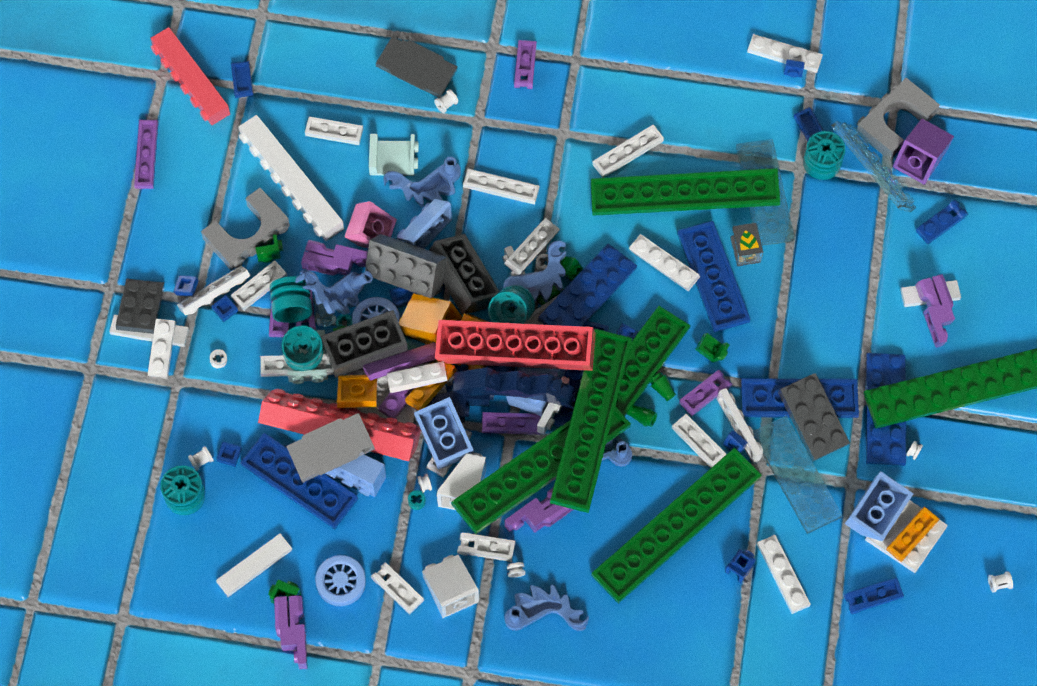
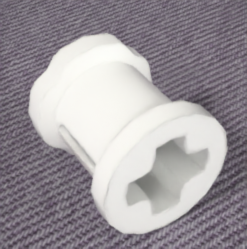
(446, 101)
(200, 458)
(1000, 581)

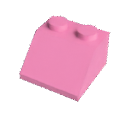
(368, 223)

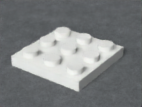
(921, 551)

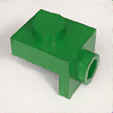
(270, 252)
(571, 266)
(711, 348)
(286, 589)

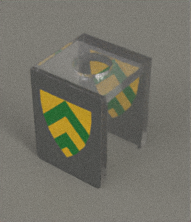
(746, 244)

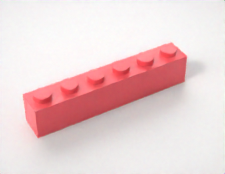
(190, 76)

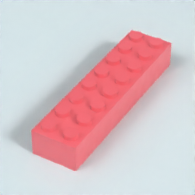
(515, 345)
(305, 415)

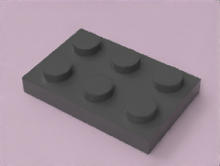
(140, 306)

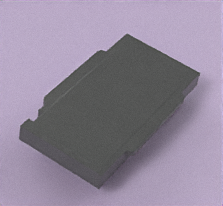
(417, 66)

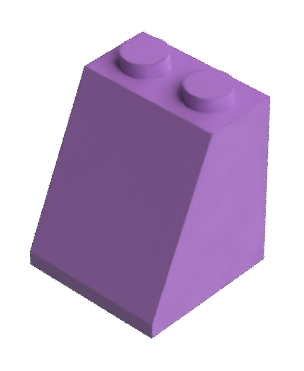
(922, 151)

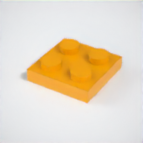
(356, 391)

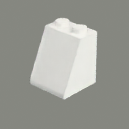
(464, 476)
(450, 585)

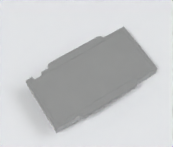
(330, 447)

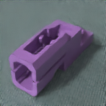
(332, 261)
(939, 306)
(537, 514)
(294, 636)

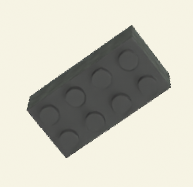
(406, 265)
(465, 274)
(363, 343)
(813, 417)

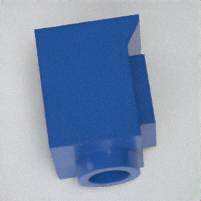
(742, 572)

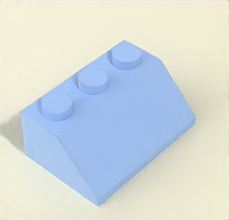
(427, 224)
(879, 507)

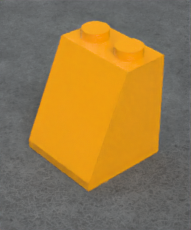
(422, 317)

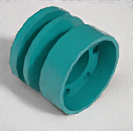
(824, 155)
(290, 300)
(501, 310)
(304, 338)
(184, 500)

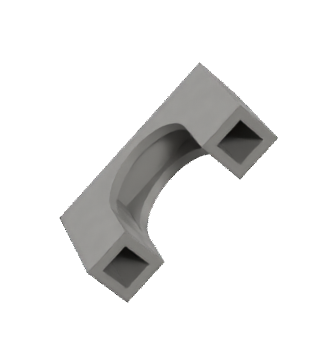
(904, 97)
(235, 251)

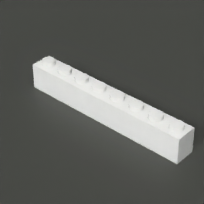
(291, 178)

